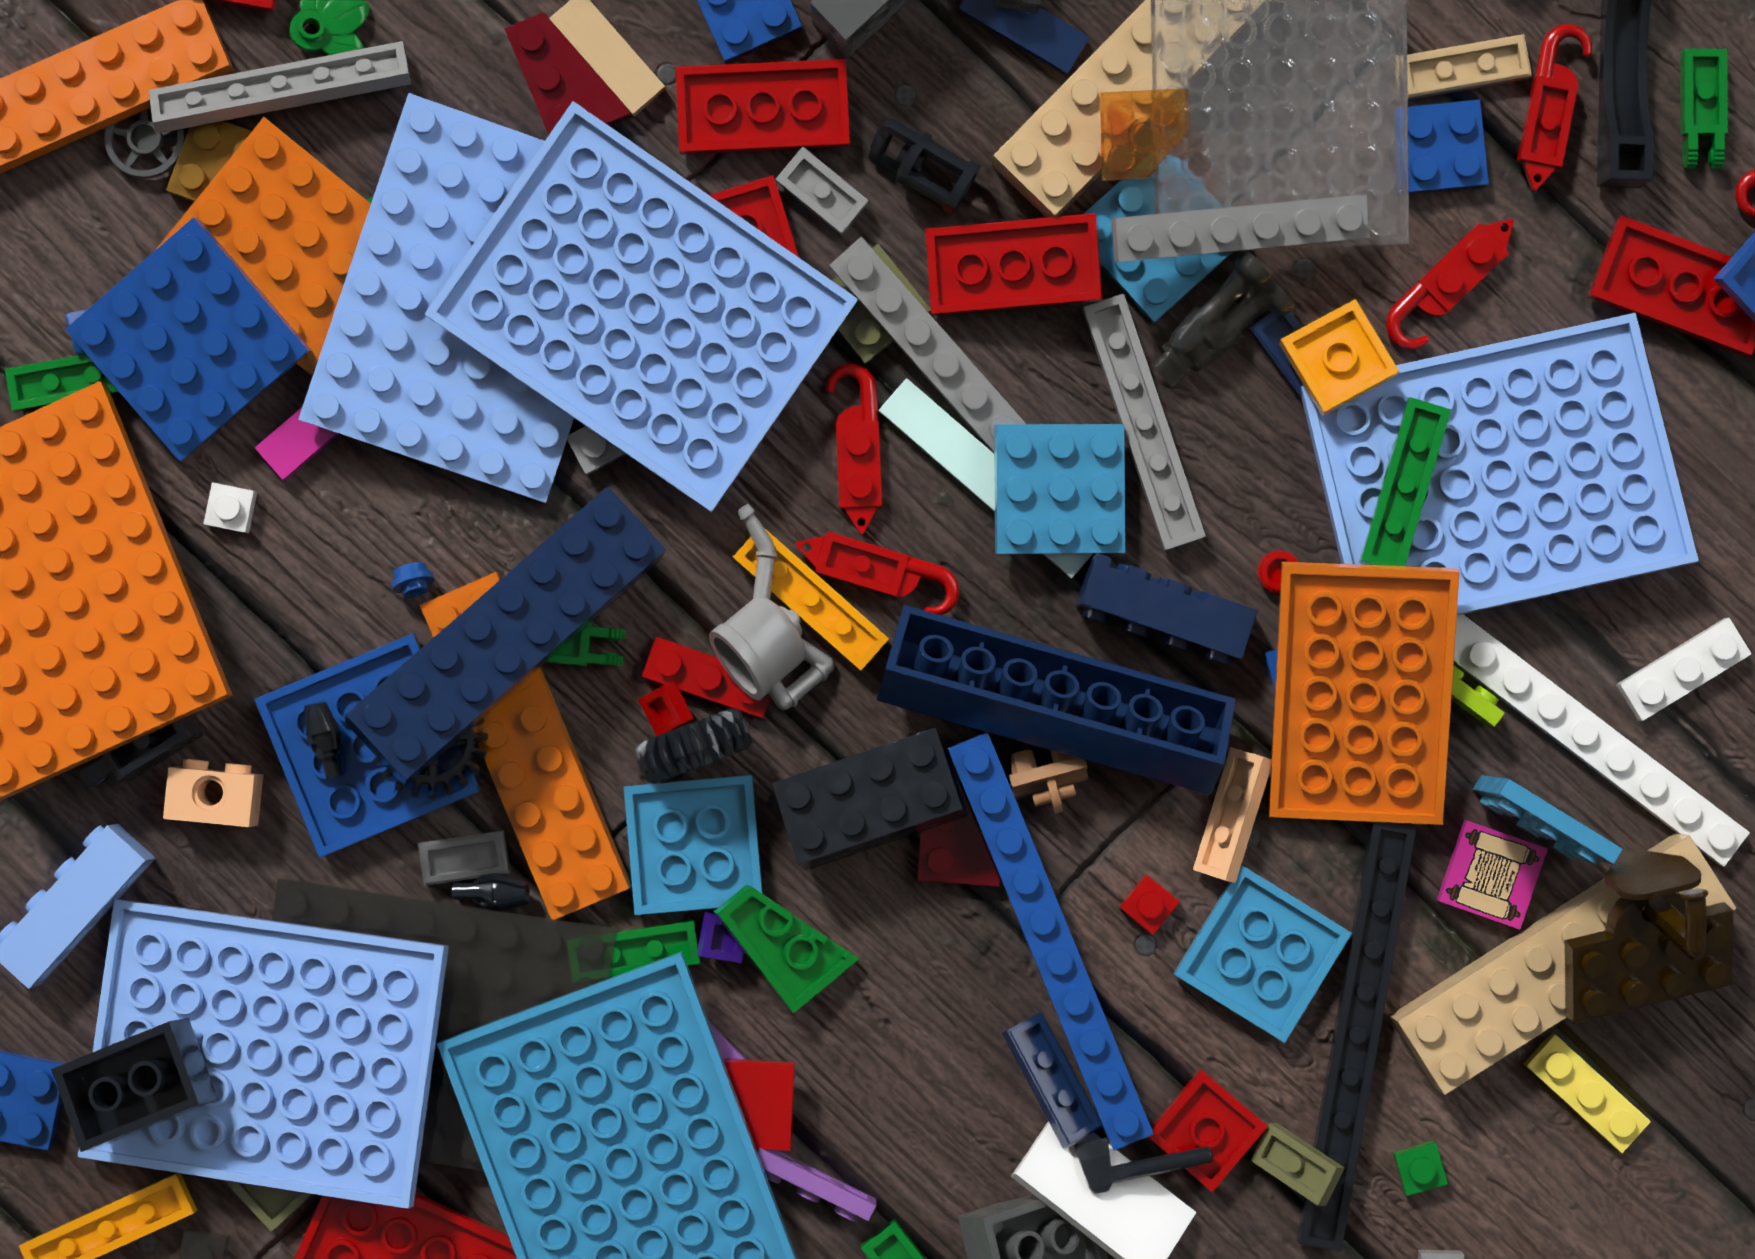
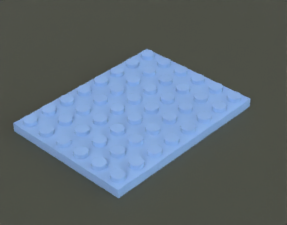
(641, 306)
(393, 370)
(1543, 473)
(307, 1040)

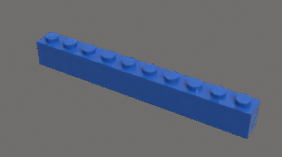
(1050, 941)

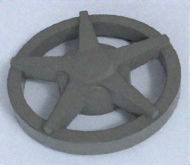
(143, 142)

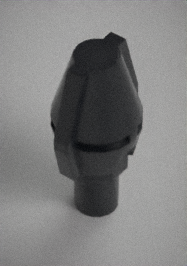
(324, 737)
(493, 892)

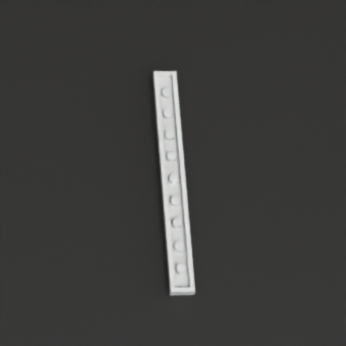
(1595, 742)

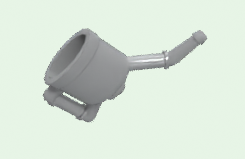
(765, 639)

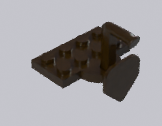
(1653, 940)

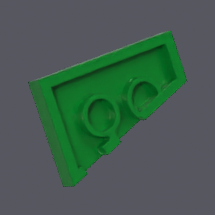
(782, 947)

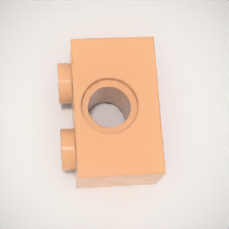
(187, 799)

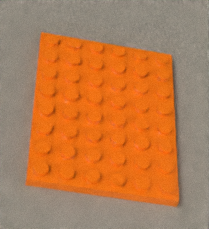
(90, 597)

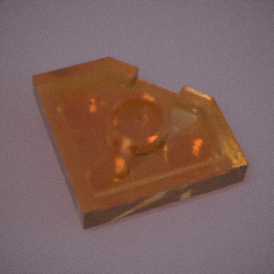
(1141, 130)

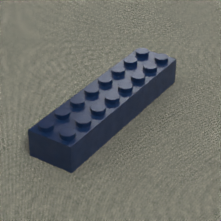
(504, 636)
(1057, 700)

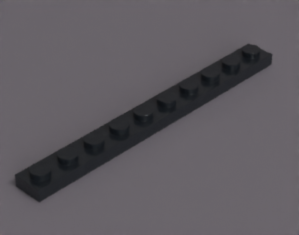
(1359, 1024)

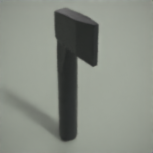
(1100, 1175)

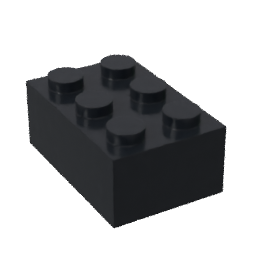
(134, 1084)

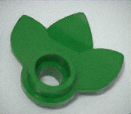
(336, 25)

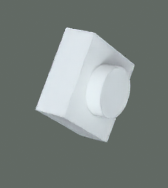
(230, 507)

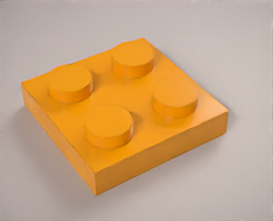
(1339, 357)

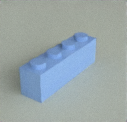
(73, 904)

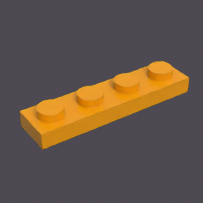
(818, 604)
(115, 1223)

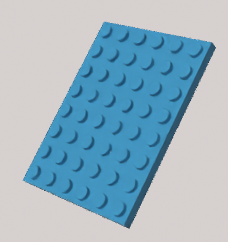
(615, 1126)

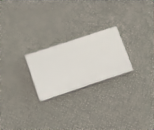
(1128, 1221)

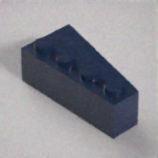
(1166, 609)

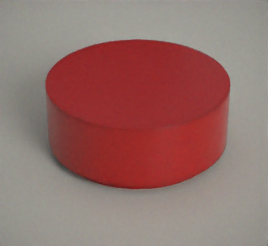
(1270, 569)

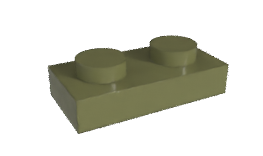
(1297, 1164)

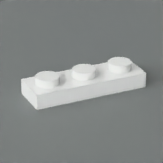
(1683, 669)

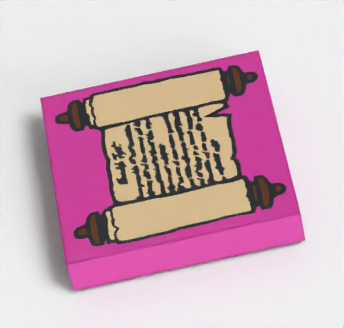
(1492, 874)

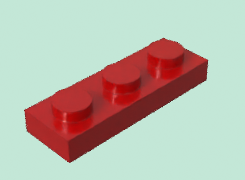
(699, 675)

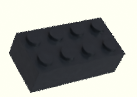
(869, 799)

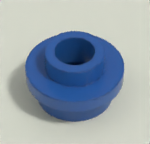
(412, 579)

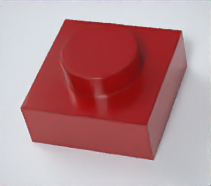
(665, 708)
(1149, 904)

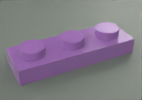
(815, 1185)

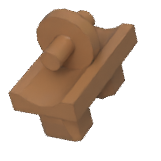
(1049, 782)

